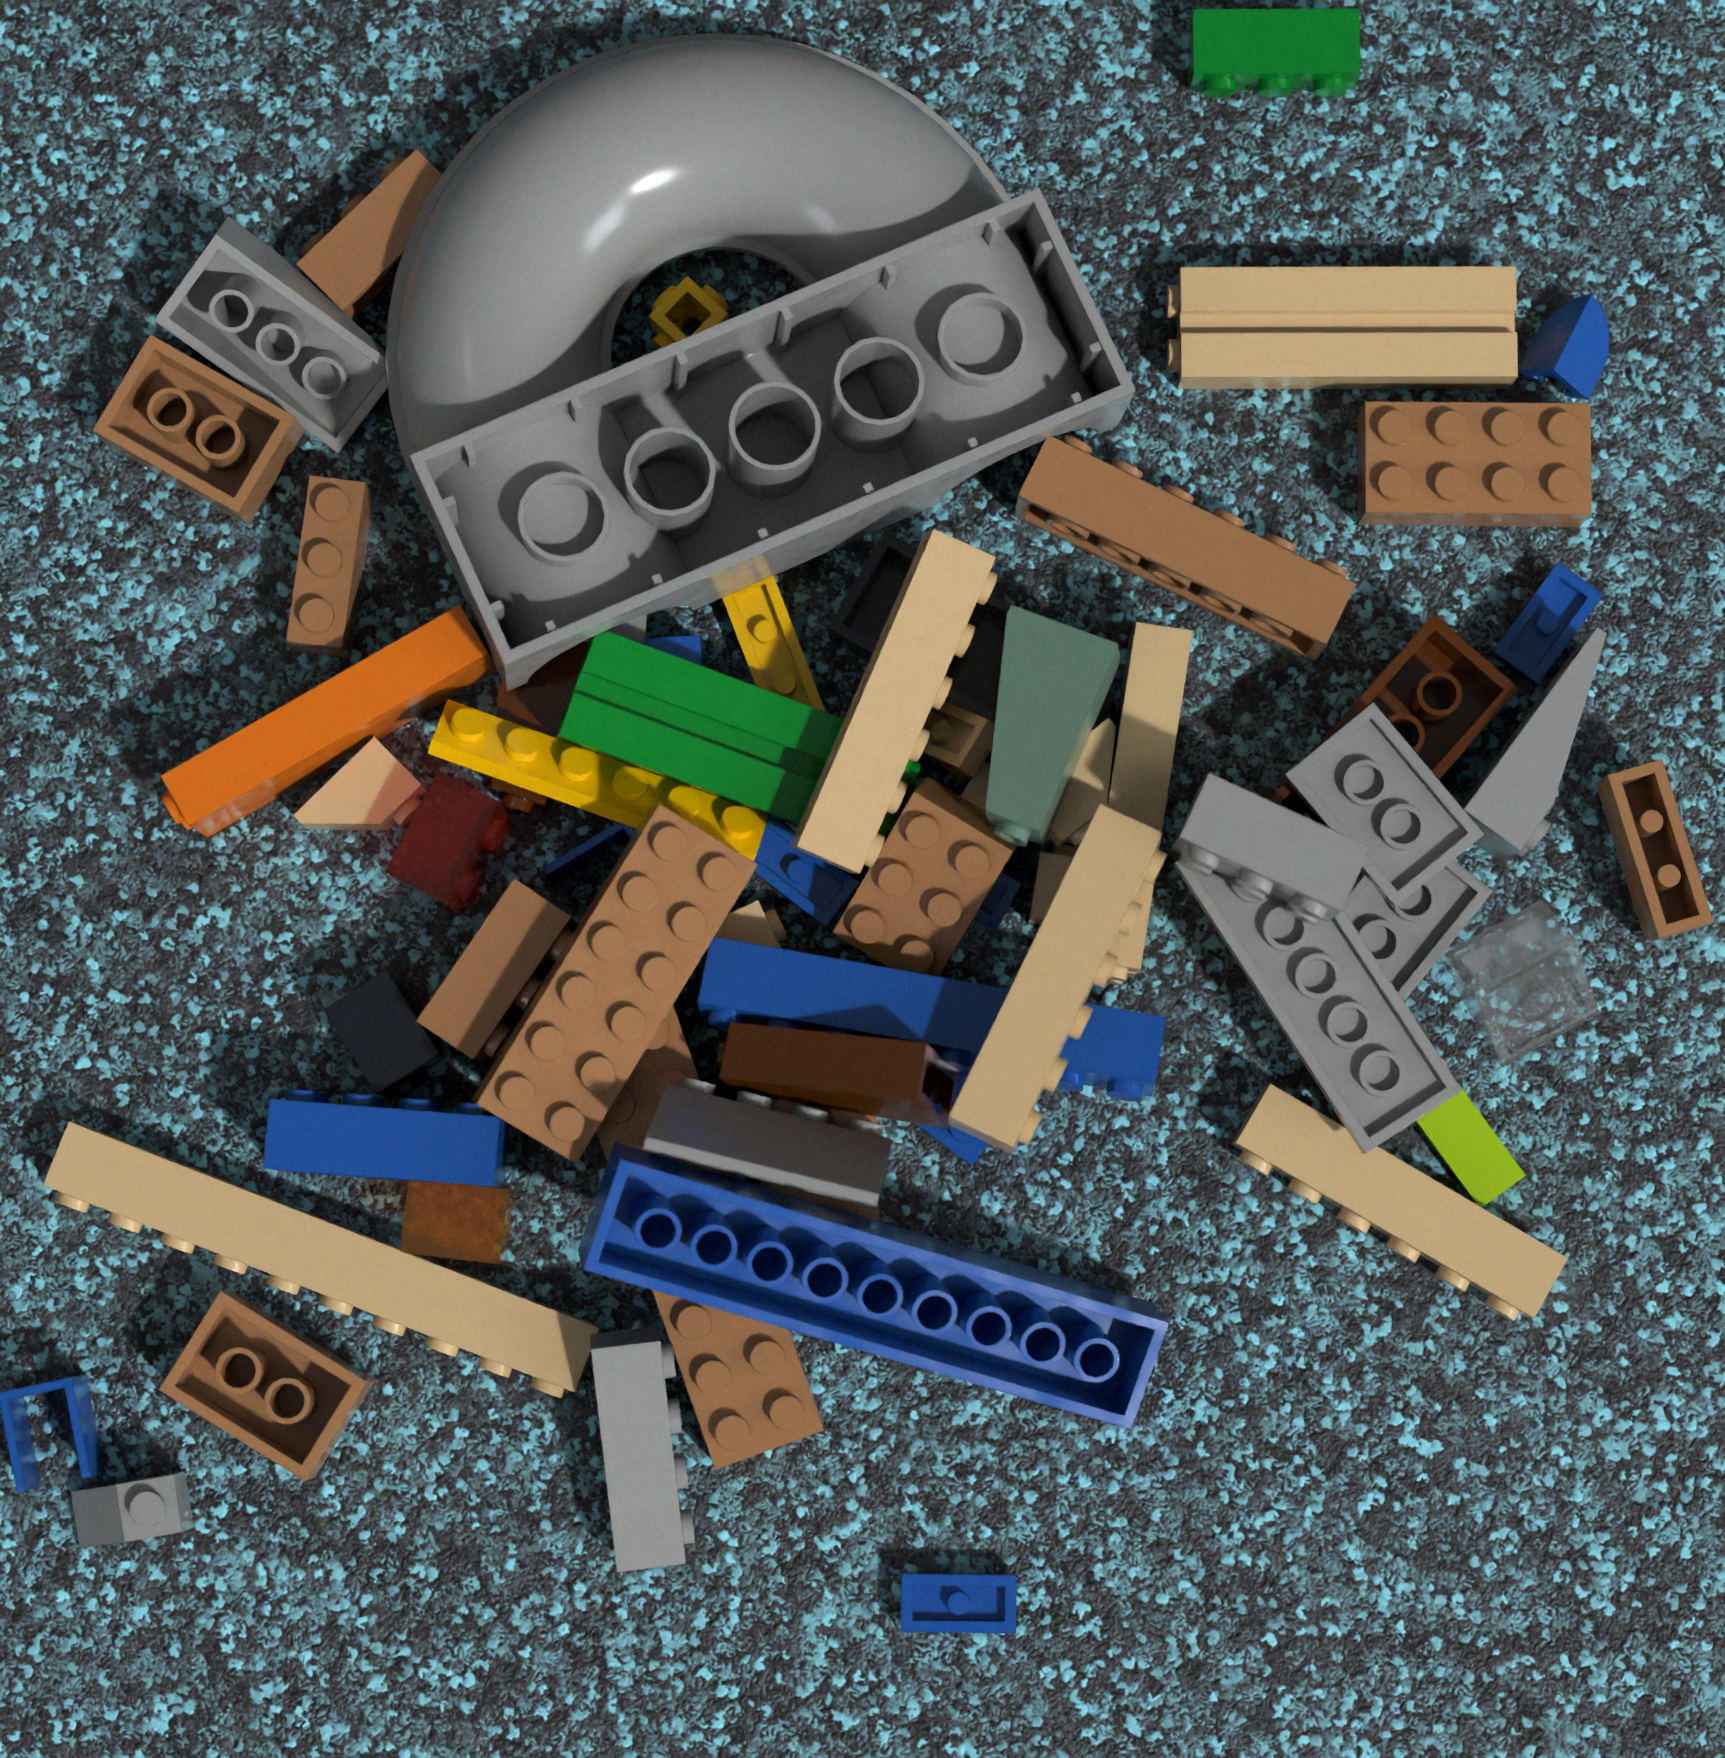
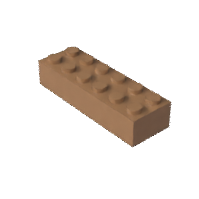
(1183, 546)
(614, 982)

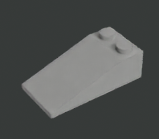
(277, 334)
(1527, 771)

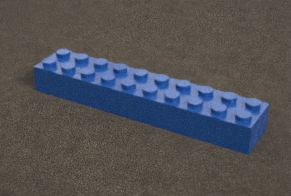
(871, 1286)

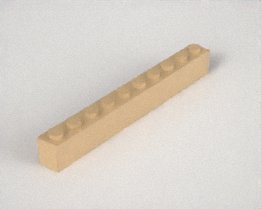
(322, 1257)

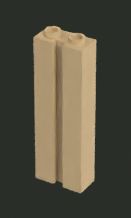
(1344, 327)
(1145, 754)

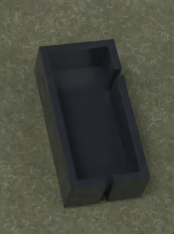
(870, 601)

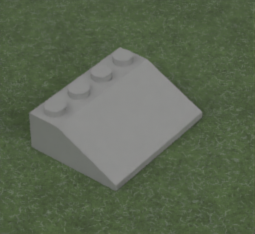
(770, 1144)

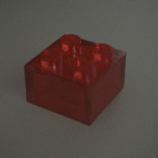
(450, 843)

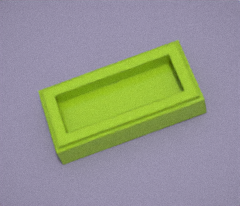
(1470, 1149)

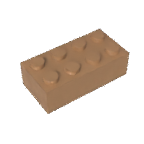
(1474, 464)

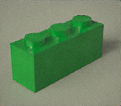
(1274, 51)

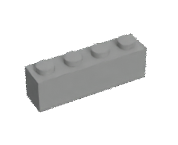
(639, 1450)

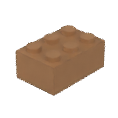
(199, 429)
(926, 883)
(498, 973)
(267, 1384)

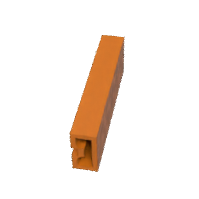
(327, 724)

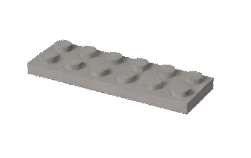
(1331, 1009)

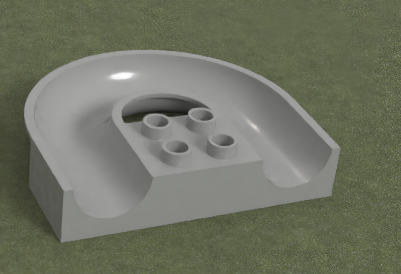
(912, 358)

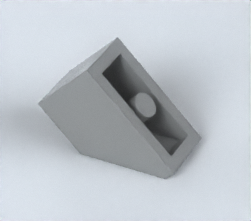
(132, 1510)

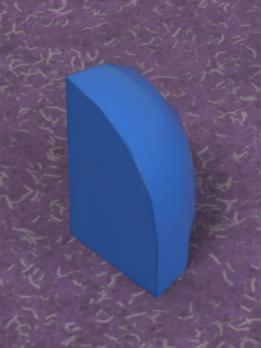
(1570, 347)

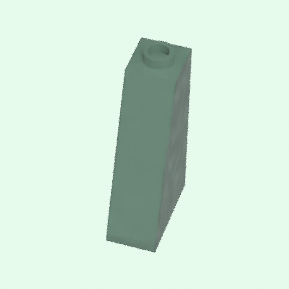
(1044, 715)

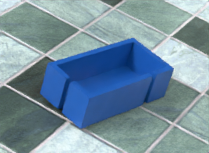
(386, 1143)

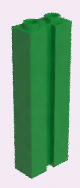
(702, 728)

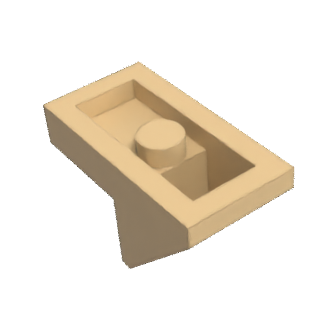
(957, 740)

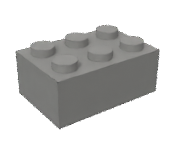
(1269, 850)

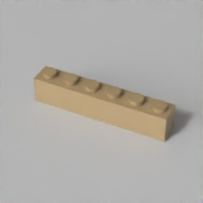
(894, 702)
(1056, 980)
(1400, 1203)

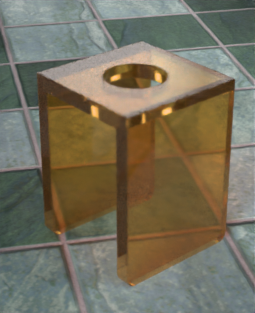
(457, 1221)

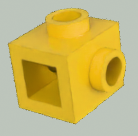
(683, 306)

